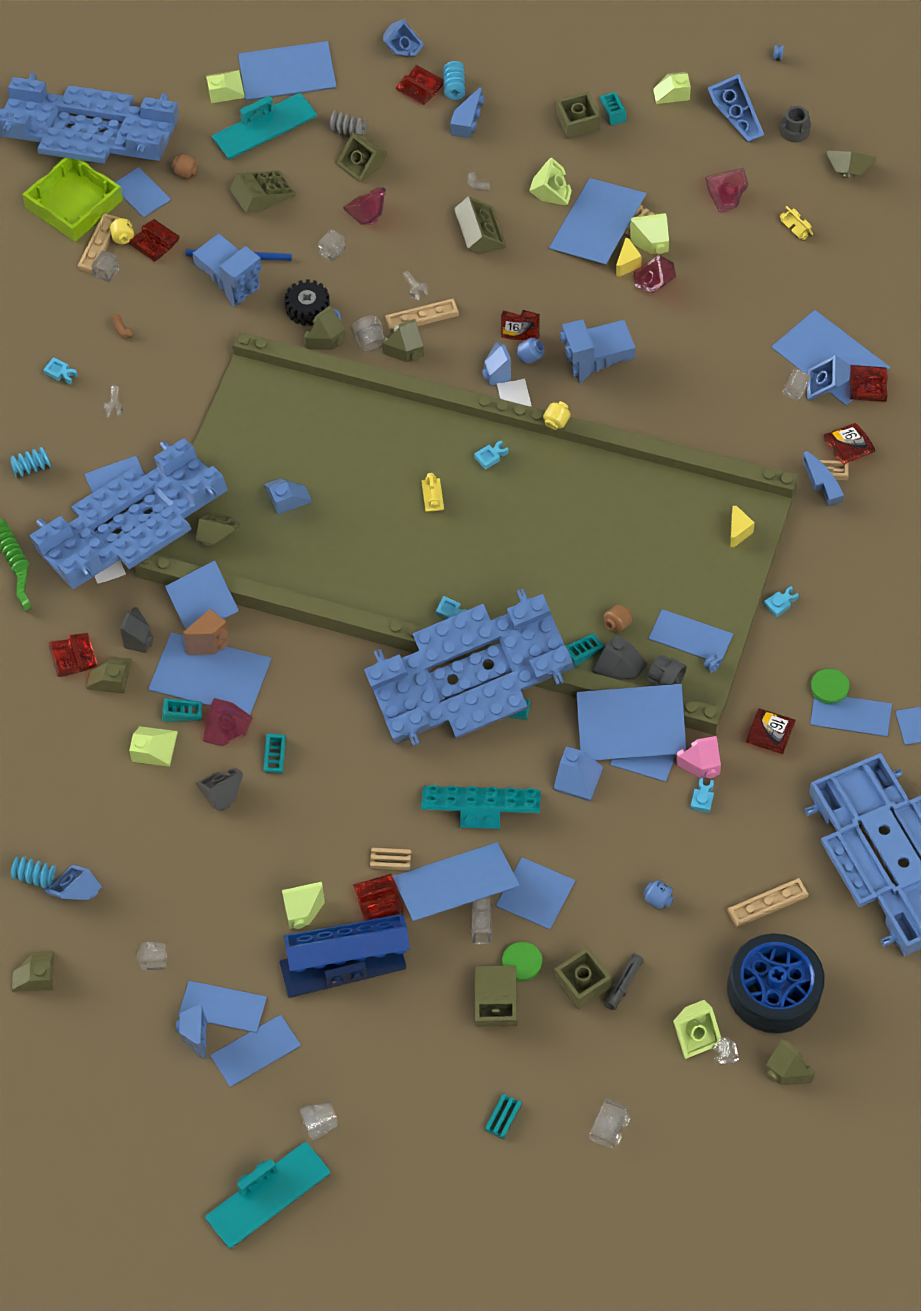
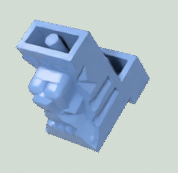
(231, 268)
(596, 347)

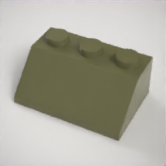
(479, 226)

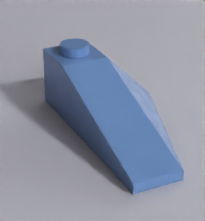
(734, 102)

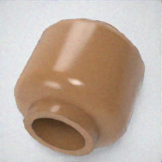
(184, 166)
(617, 618)

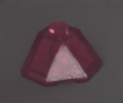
(727, 188)
(368, 207)
(654, 274)
(225, 722)

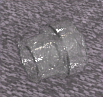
(368, 332)
(318, 1119)

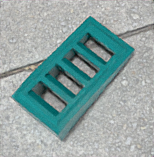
(614, 110)
(582, 657)
(172, 716)
(277, 738)

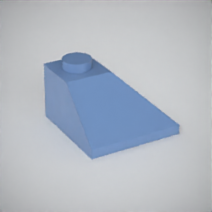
(827, 376)
(577, 774)
(75, 884)
(193, 1029)

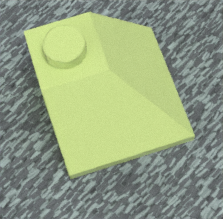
(225, 86)
(650, 233)
(153, 746)
(303, 904)
(697, 1029)

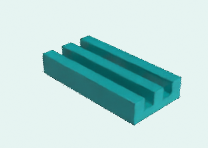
(510, 1101)

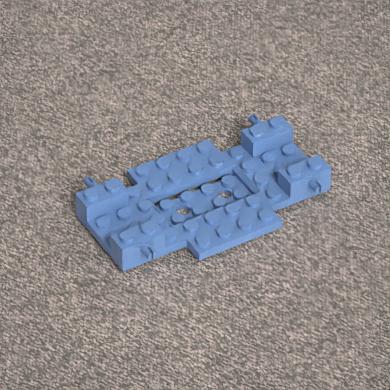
(43, 118)
(175, 491)
(527, 648)
(874, 798)

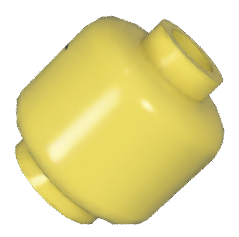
(121, 231)
(556, 415)

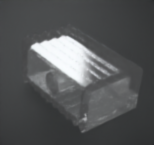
(482, 921)
(609, 1124)

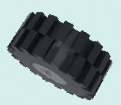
(298, 303)

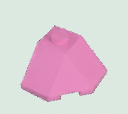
(701, 758)

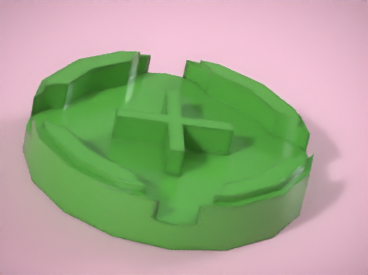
(830, 686)
(525, 958)

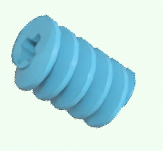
(454, 80)
(30, 461)
(32, 873)

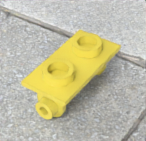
(801, 227)
(432, 493)

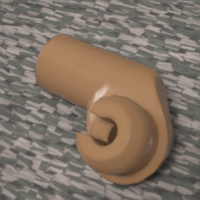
(119, 326)

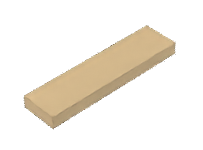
(98, 242)
(424, 314)
(767, 902)

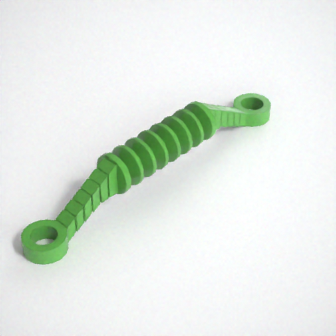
(16, 561)

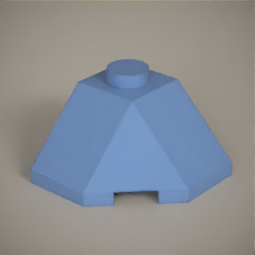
(402, 39)
(497, 365)
(287, 495)

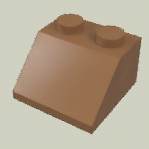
(206, 635)

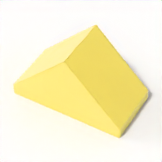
(629, 259)
(741, 526)

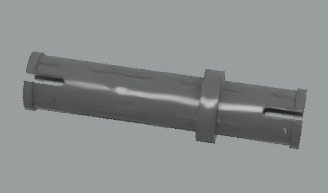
(620, 988)

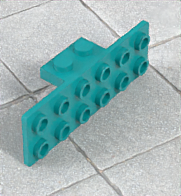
(263, 122)
(480, 805)
(266, 1193)

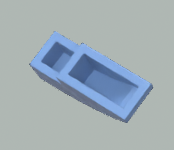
(822, 479)

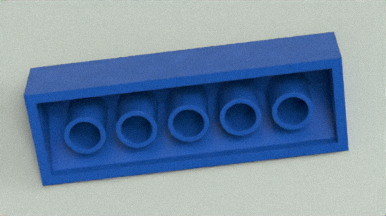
(347, 943)

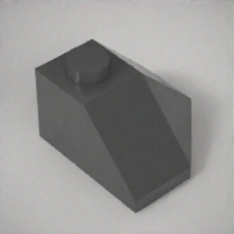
(136, 631)
(620, 660)
(221, 788)

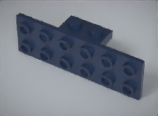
(336, 975)

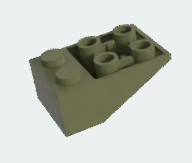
(260, 190)
(495, 996)

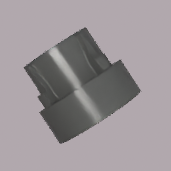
(796, 124)
(666, 671)

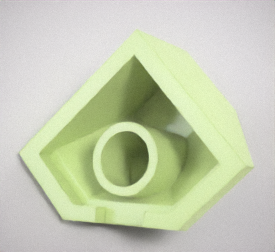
(673, 88)
(550, 184)

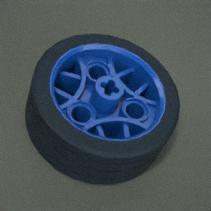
(775, 983)

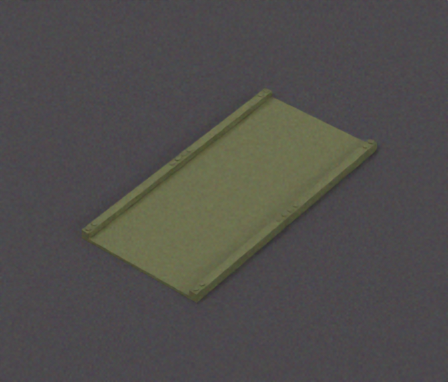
(564, 515)

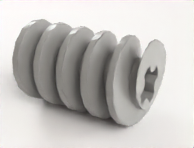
(347, 126)

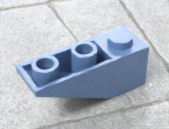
(465, 116)

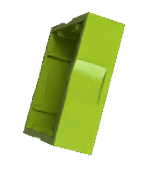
(72, 197)

